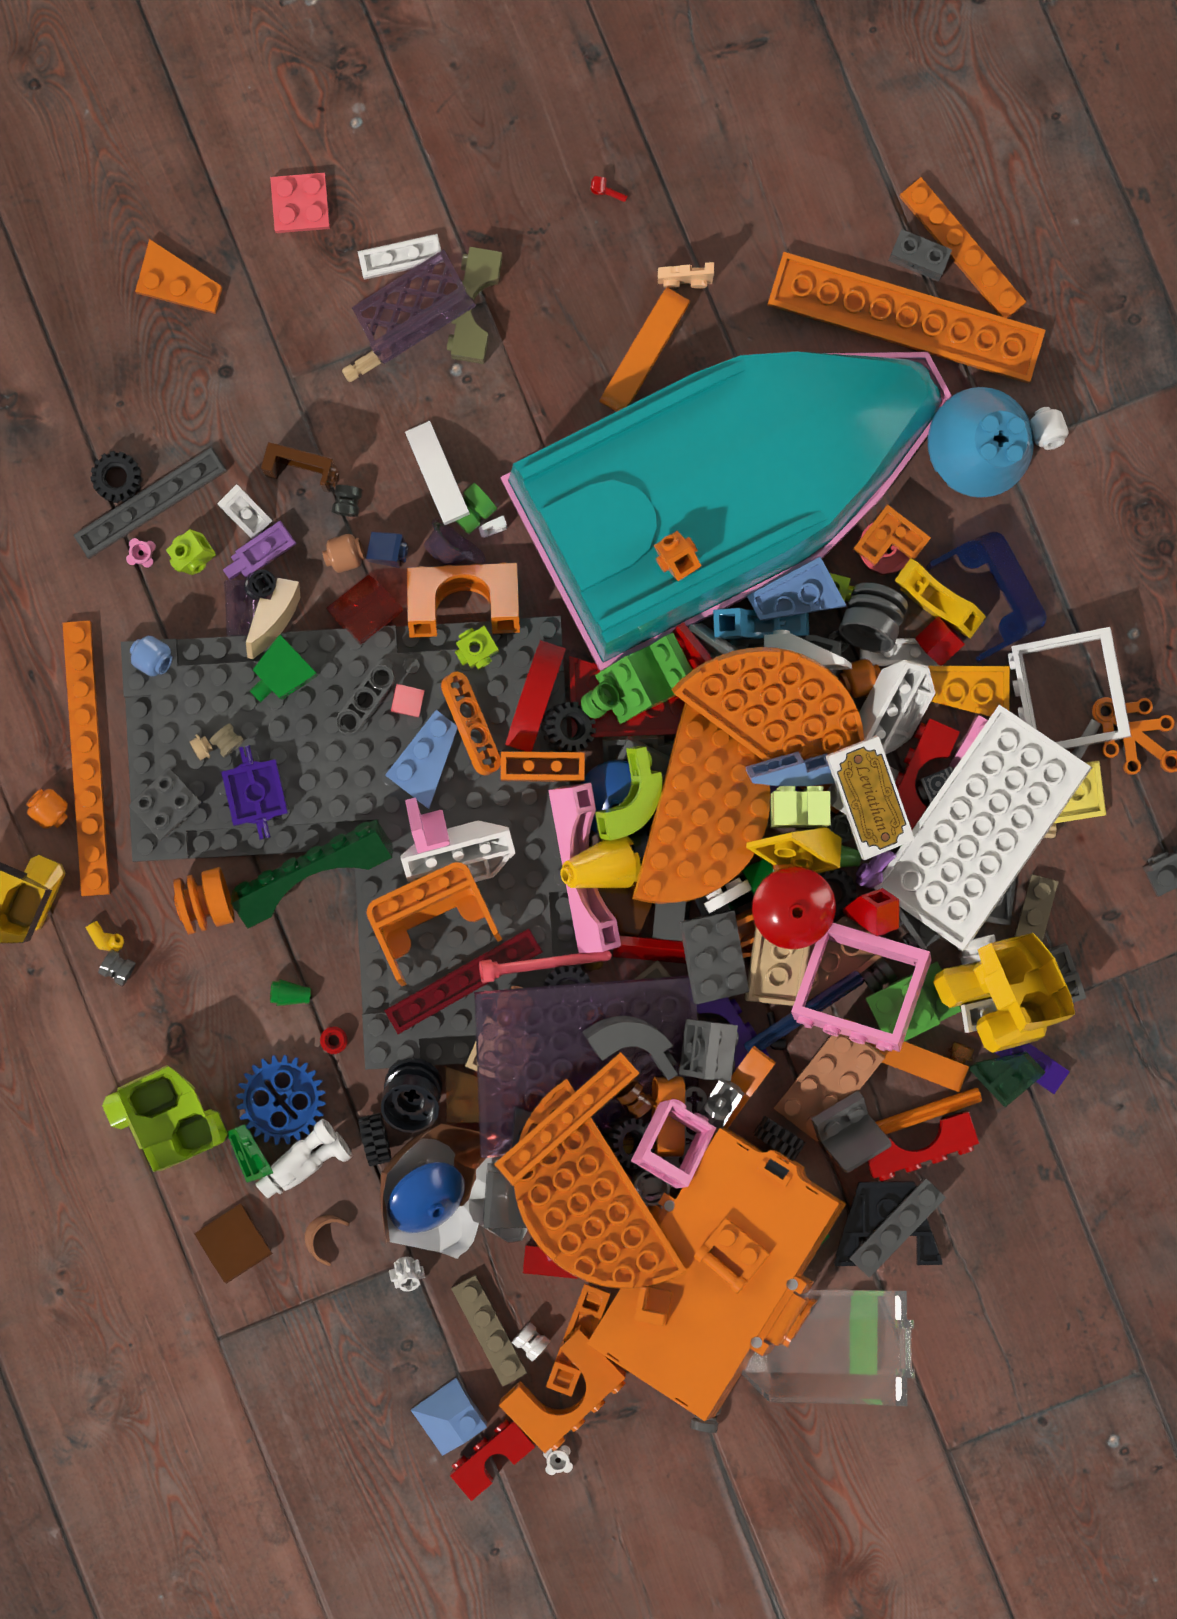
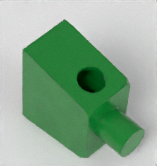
(281, 671)

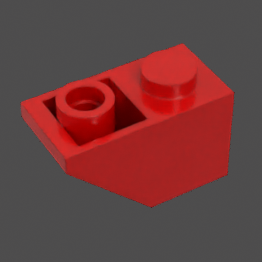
(875, 912)

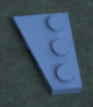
(797, 593)
(423, 760)

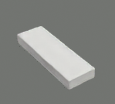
(398, 256)
(904, 649)

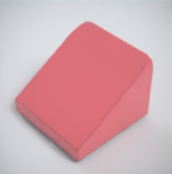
(407, 700)

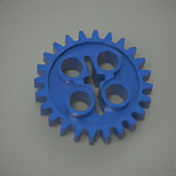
(300, 1083)

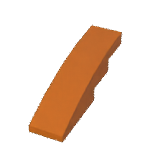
(749, 1077)

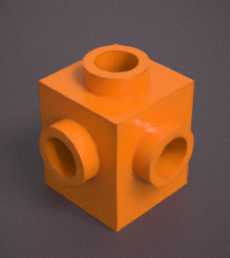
(677, 555)

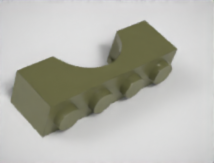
(481, 271)

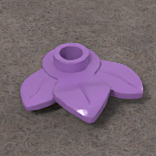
(871, 873)

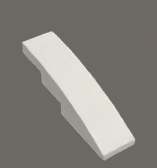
(437, 473)

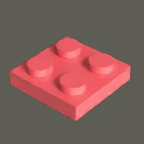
(300, 203)

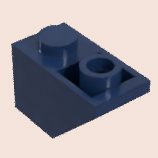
(387, 549)

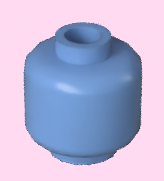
(151, 656)

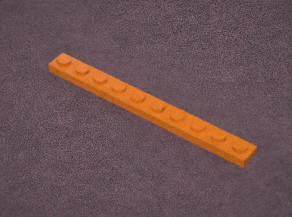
(86, 758)

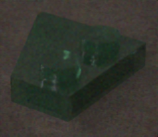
(1008, 1075)

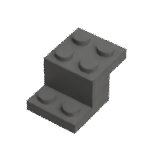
(708, 1050)

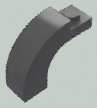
(626, 1031)

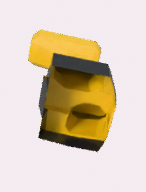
(27, 897)

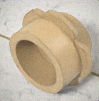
(201, 747)

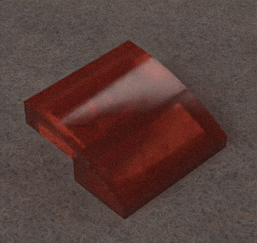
(364, 609)

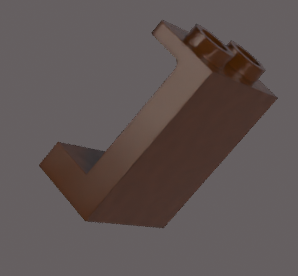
(278, 454)

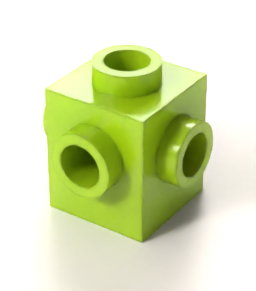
(190, 552)
(481, 638)

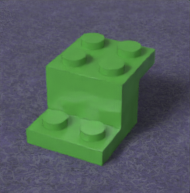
(646, 677)
(928, 1011)

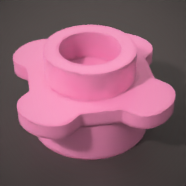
(136, 546)

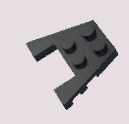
(869, 1208)

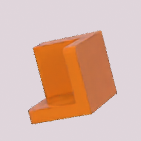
(653, 1306)

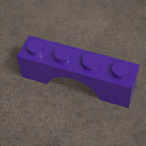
(730, 1011)

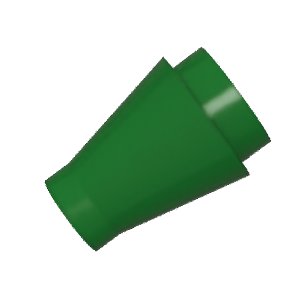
(288, 993)

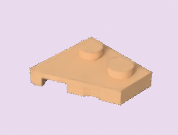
(685, 274)

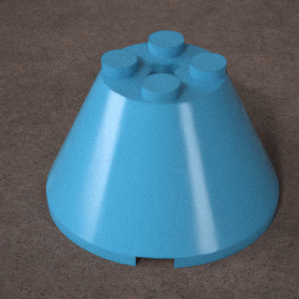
(980, 442)

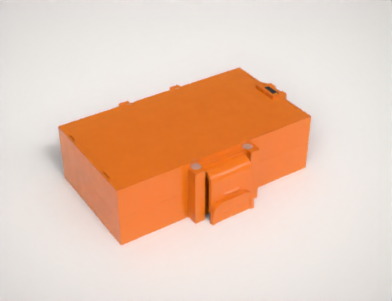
(708, 1325)

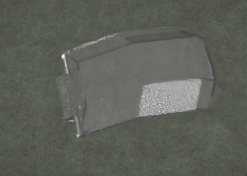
(846, 1352)

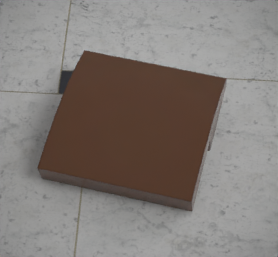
(627, 911)
(233, 1243)

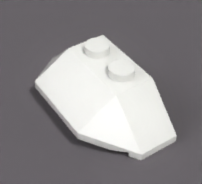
(897, 703)
(477, 844)

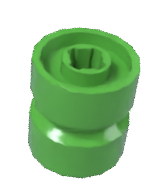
(479, 507)

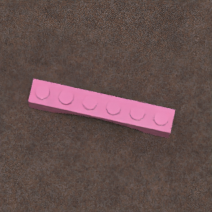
(573, 814)

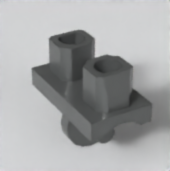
(722, 1103)

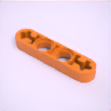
(466, 725)

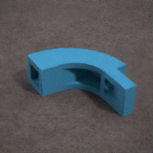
(745, 624)

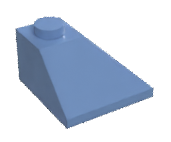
(450, 1417)

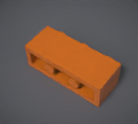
(543, 766)

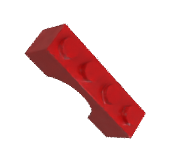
(934, 742)
(953, 1135)

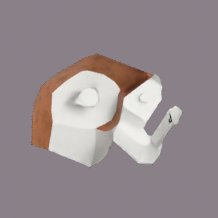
(462, 1150)

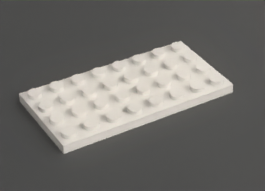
(983, 827)

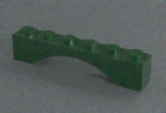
(359, 849)

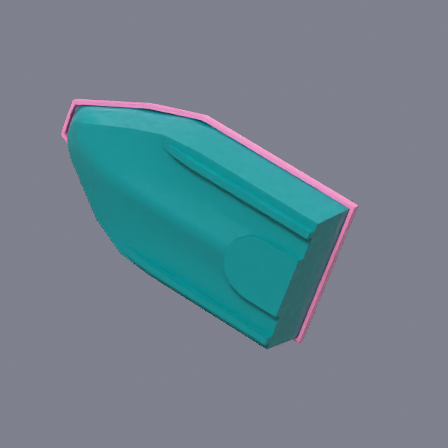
(745, 458)

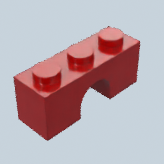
(471, 1472)

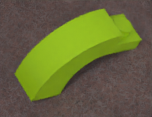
(640, 801)

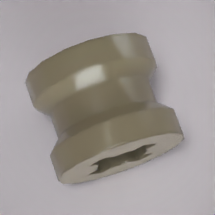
(226, 740)

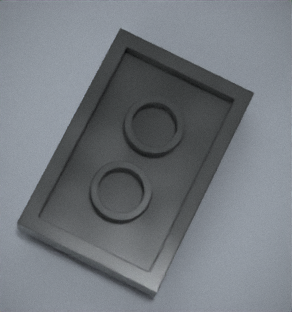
(714, 956)

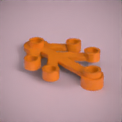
(1137, 729)

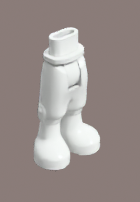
(301, 1162)

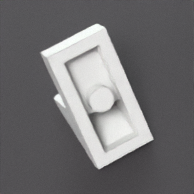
(244, 512)
(973, 1011)

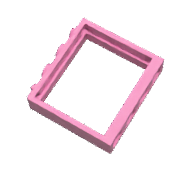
(876, 945)

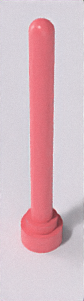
(491, 970)

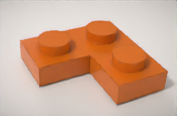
(891, 529)

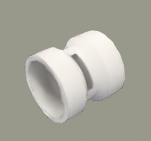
(535, 1346)

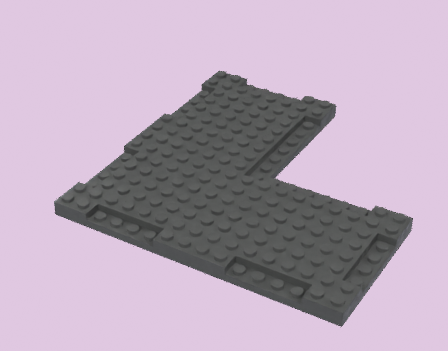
(341, 782)

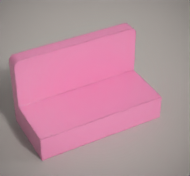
(427, 829)

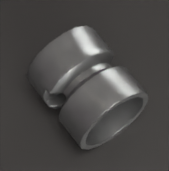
(649, 1186)

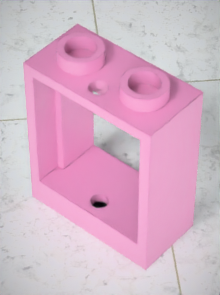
(661, 1168)

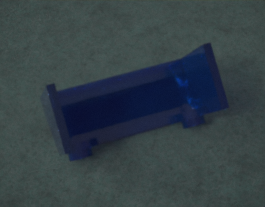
(995, 552)

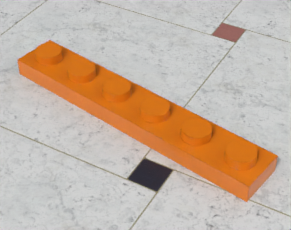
(965, 250)
(566, 1119)

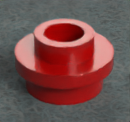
(324, 1040)

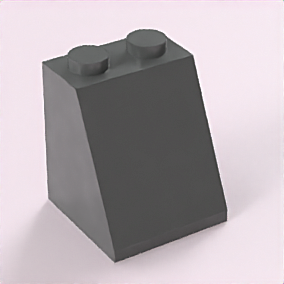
(500, 1202)

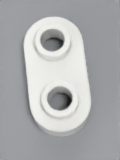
(719, 898)

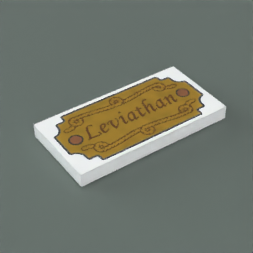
(870, 797)

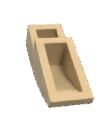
(272, 616)

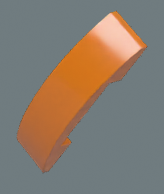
(588, 1314)

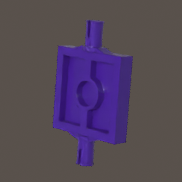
(254, 792)

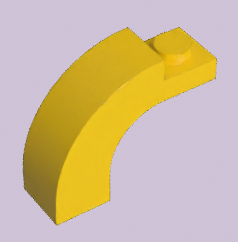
(939, 600)

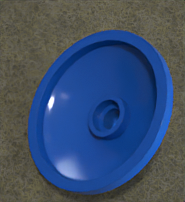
(610, 786)
(426, 1197)

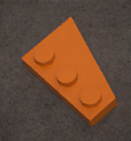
(174, 281)

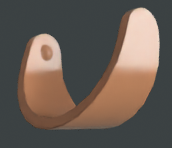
(312, 1229)

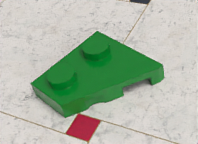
(248, 1154)

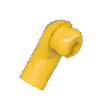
(103, 940)

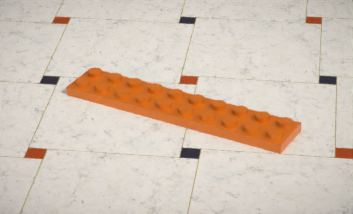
(906, 317)

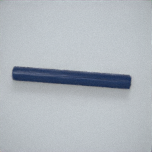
(817, 1003)

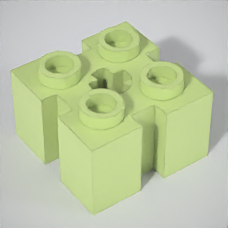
(799, 809)

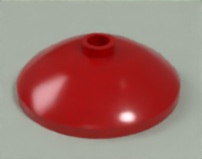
(781, 894)

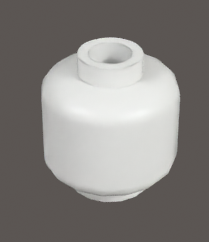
(1049, 428)

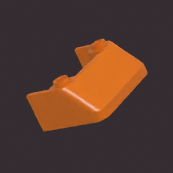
(421, 901)

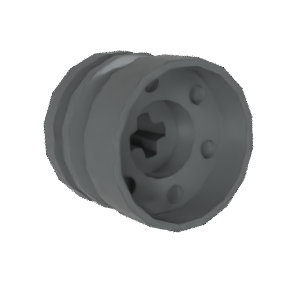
(873, 617)

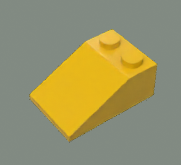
(812, 849)

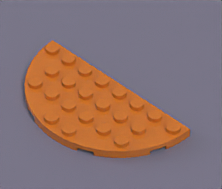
(774, 703)
(702, 815)
(589, 1212)

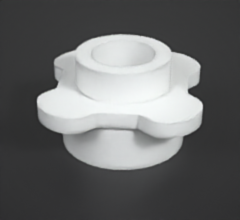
(564, 1465)

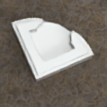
(493, 527)

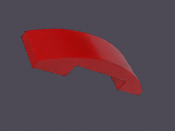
(535, 696)

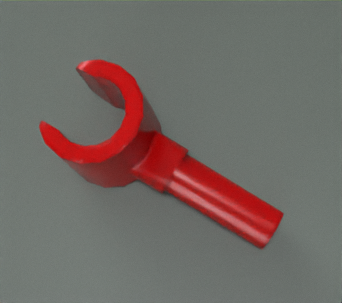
(598, 187)

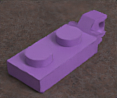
(260, 551)

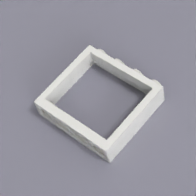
(1021, 685)

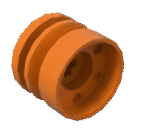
(203, 900)

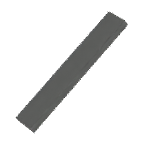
(150, 503)

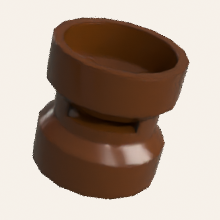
(635, 1099)

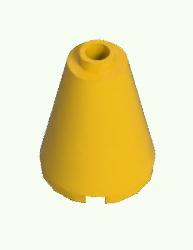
(603, 866)

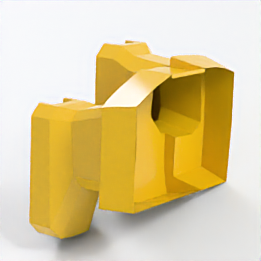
(1023, 985)

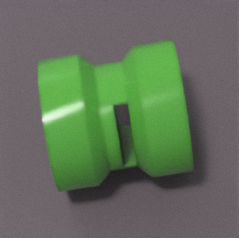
(600, 700)

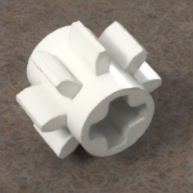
(407, 1274)

